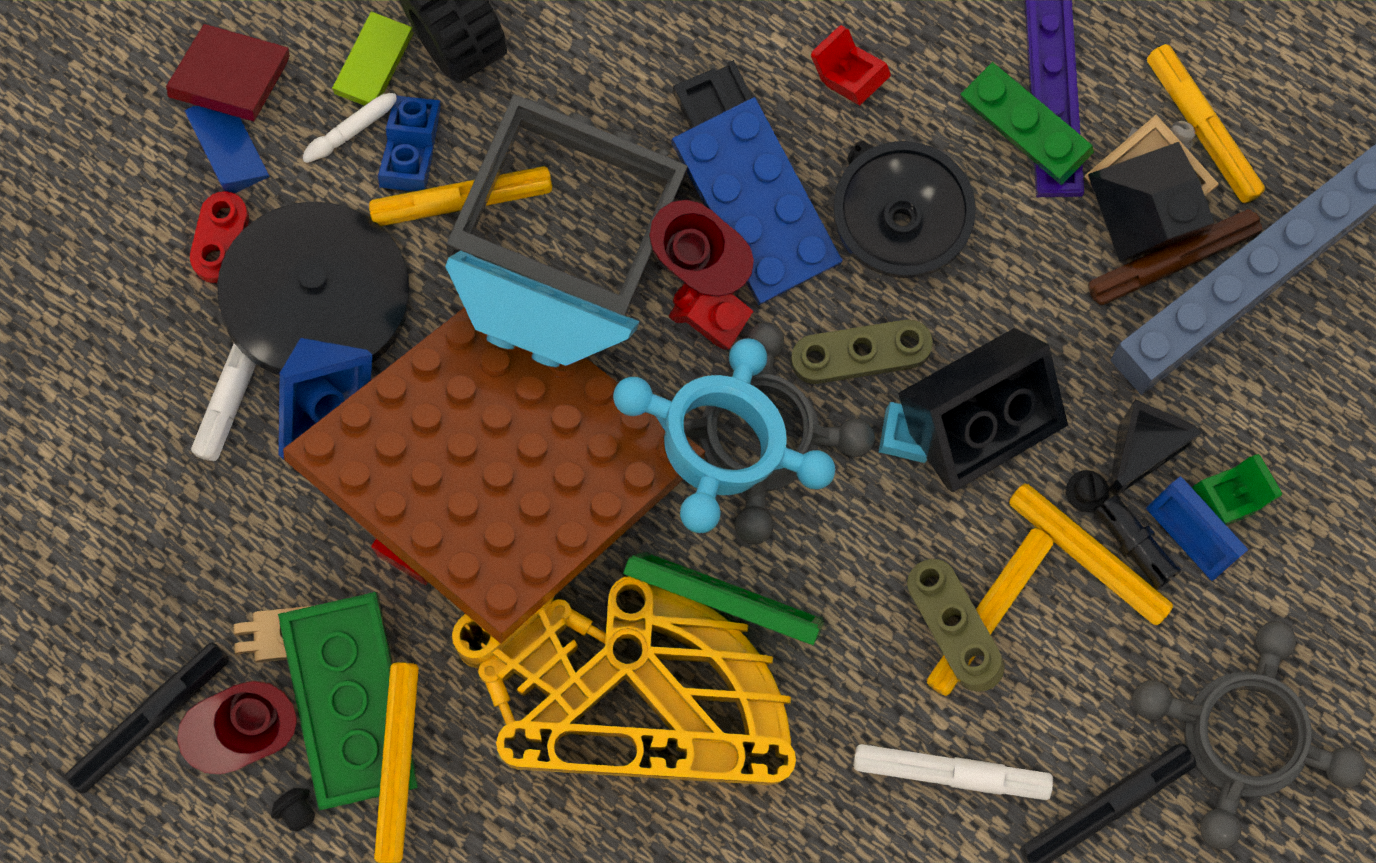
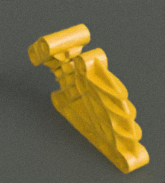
(544, 664)

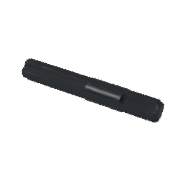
(147, 717)
(1109, 805)

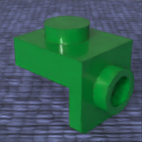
(1239, 490)

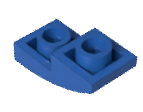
(409, 144)

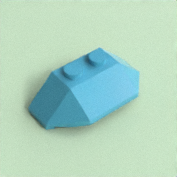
(532, 314)

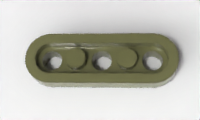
(844, 363)
(960, 641)

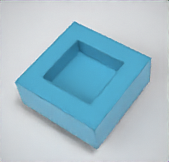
(896, 436)

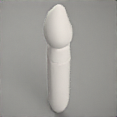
(324, 145)

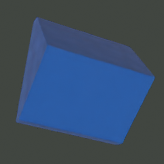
(316, 382)

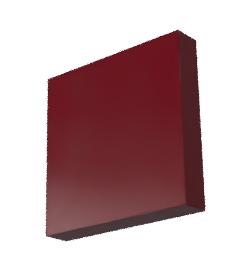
(228, 72)

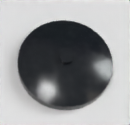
(314, 277)

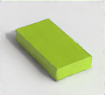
(373, 59)

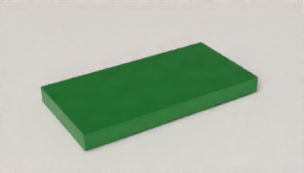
(725, 597)
(341, 693)

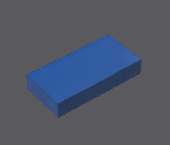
(1196, 528)

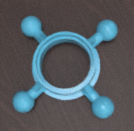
(747, 358)

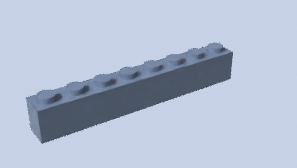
(1249, 275)

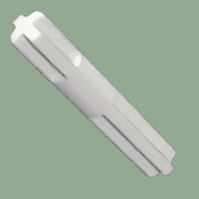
(223, 406)
(954, 771)

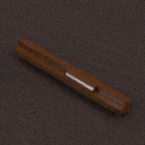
(1174, 257)

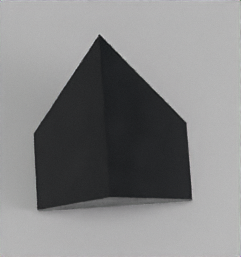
(1146, 442)

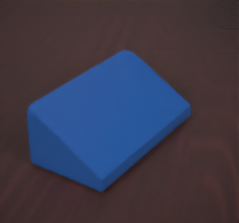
(227, 148)

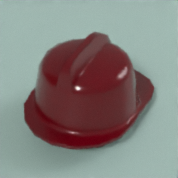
(701, 248)
(236, 727)

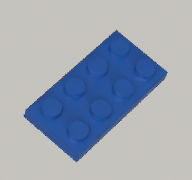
(757, 193)

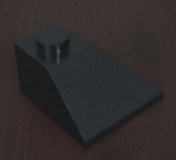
(1151, 202)

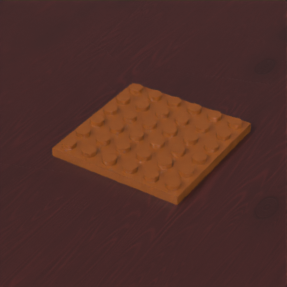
(488, 469)

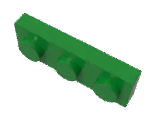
(1027, 123)

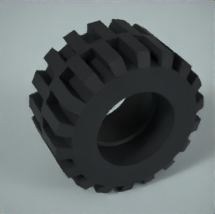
(457, 34)

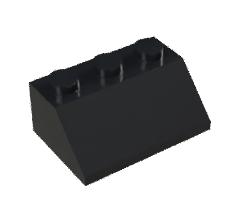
(985, 407)

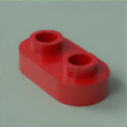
(216, 233)

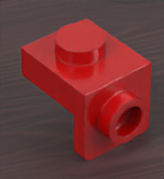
(847, 67)
(714, 317)

